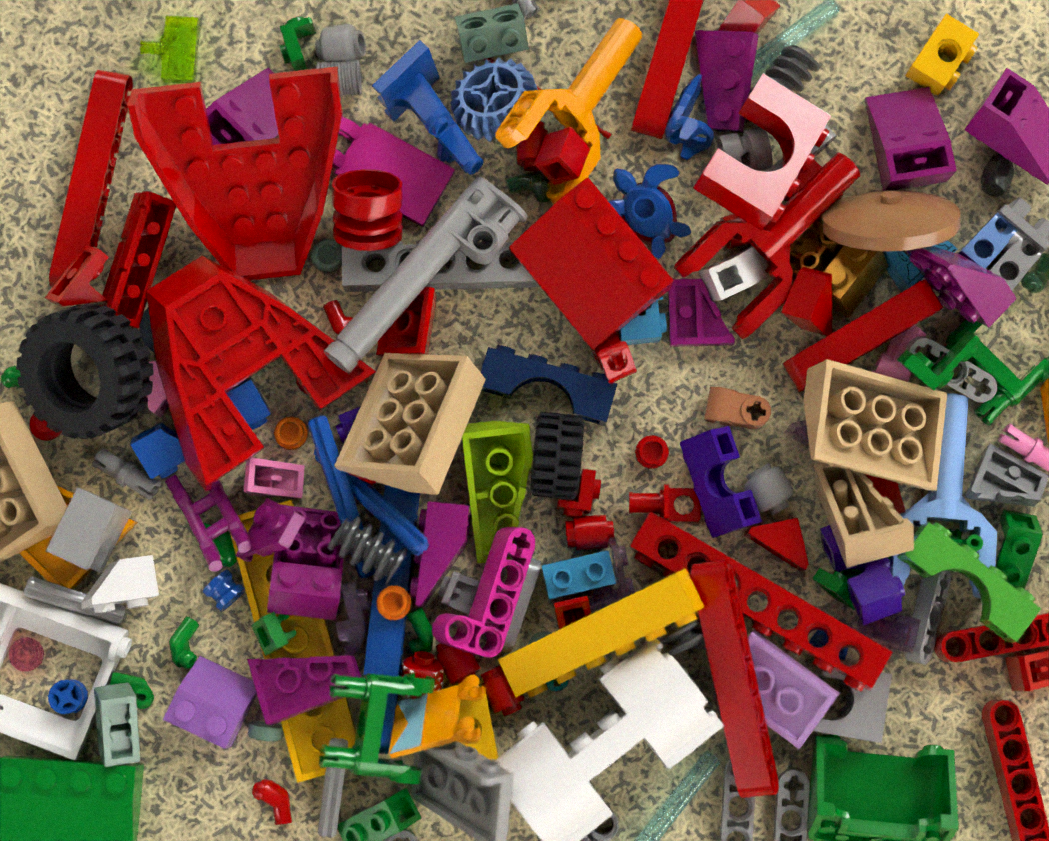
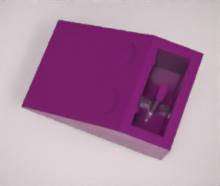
(244, 112)
(1015, 124)
(909, 139)
(964, 284)
(447, 534)
(308, 574)

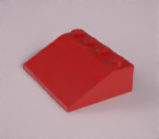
(591, 264)

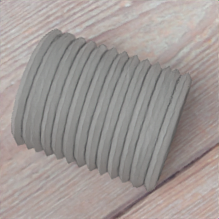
(349, 76)

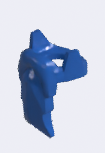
(685, 129)

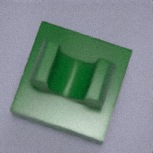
(270, 633)

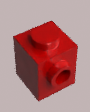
(562, 156)

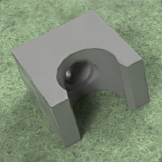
(88, 530)
(863, 712)

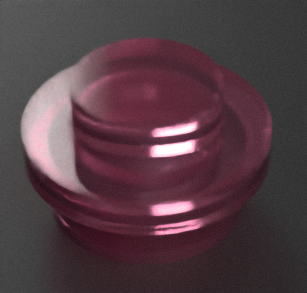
(26, 654)

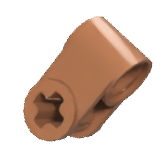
(731, 406)

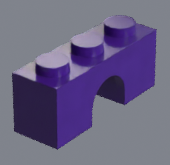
(706, 460)
(872, 593)

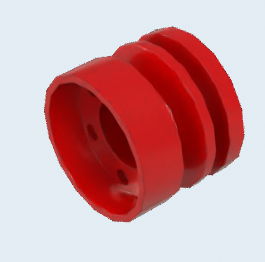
(367, 209)

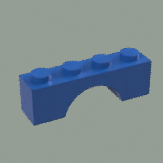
(160, 447)

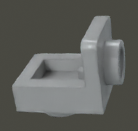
(458, 591)

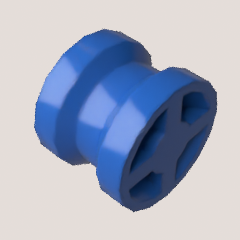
(224, 590)
(62, 694)

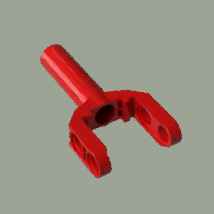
(774, 240)

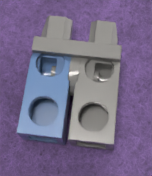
(1014, 238)

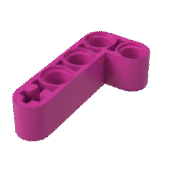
(489, 589)

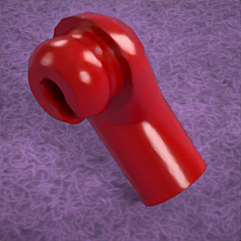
(276, 797)

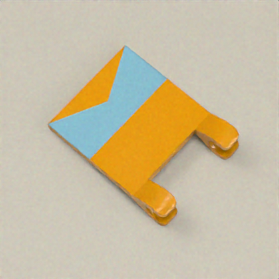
(434, 719)

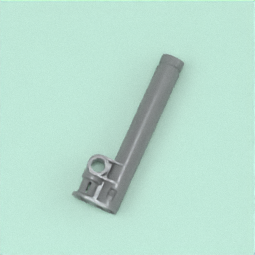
(476, 215)

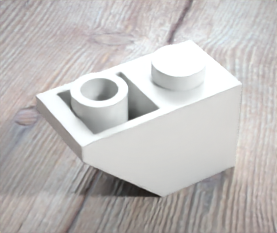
(734, 274)
(123, 581)

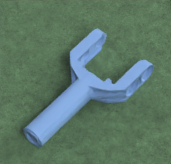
(947, 502)

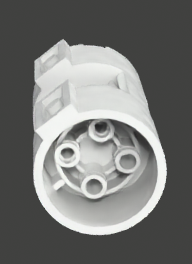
(655, 705)

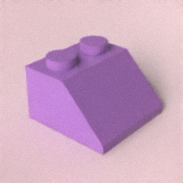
(212, 702)

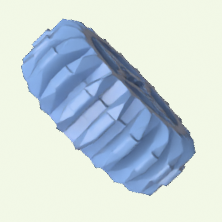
(489, 92)

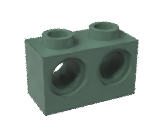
(491, 32)
(117, 724)

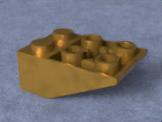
(852, 269)

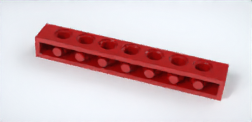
(872, 656)

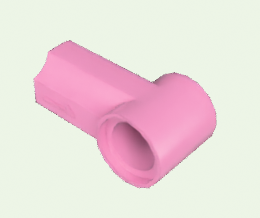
(887, 362)

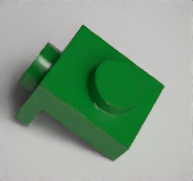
(291, 32)

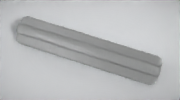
(68, 599)
(331, 796)

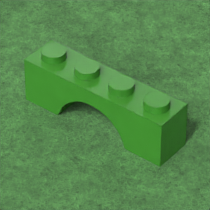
(1004, 608)

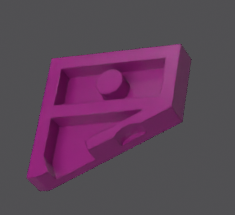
(694, 317)

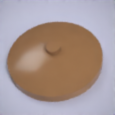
(891, 220)

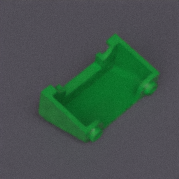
(881, 795)

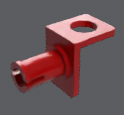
(664, 504)

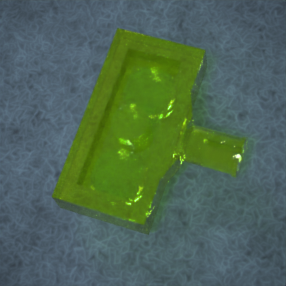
(176, 49)

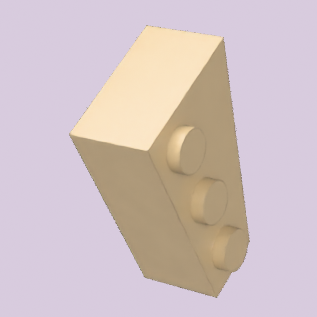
(860, 517)

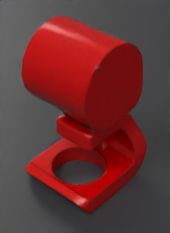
(611, 358)

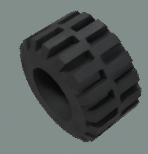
(557, 455)

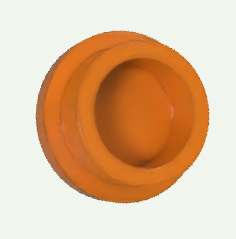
(291, 433)
(393, 603)

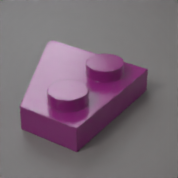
(272, 530)

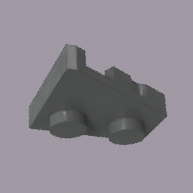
(1006, 479)

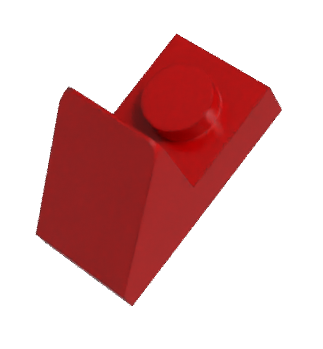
(74, 285)

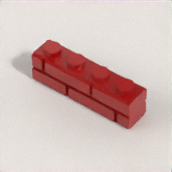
(138, 255)

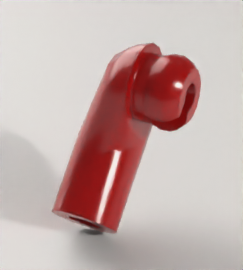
(336, 316)

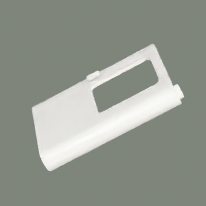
(71, 628)

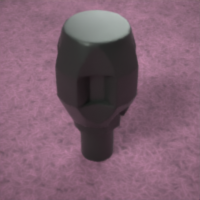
(997, 175)

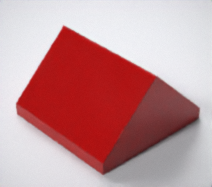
(413, 327)

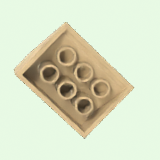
(412, 421)
(874, 424)
(28, 494)

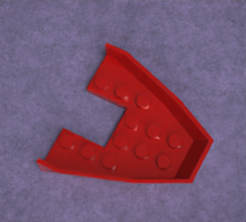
(246, 199)
(214, 334)

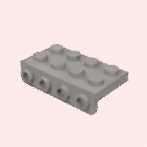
(465, 790)

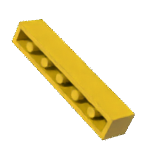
(601, 633)

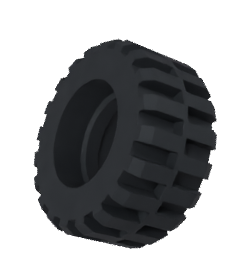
(51, 382)

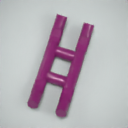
(205, 535)

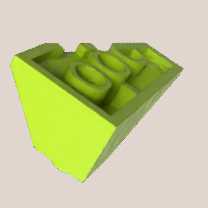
(497, 475)

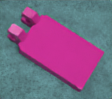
(421, 174)

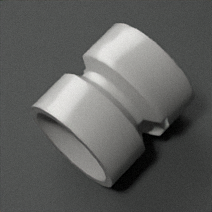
(750, 149)

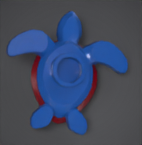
(649, 207)

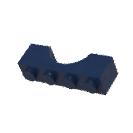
(587, 394)

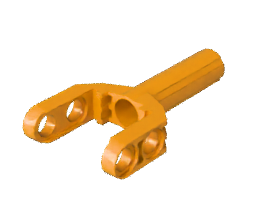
(574, 105)

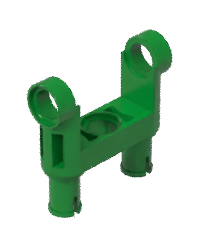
(1009, 387)
(364, 754)

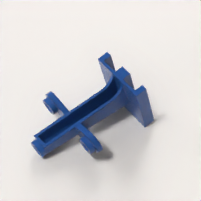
(409, 87)

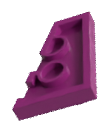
(726, 73)
(297, 684)

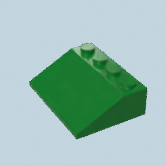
(68, 800)

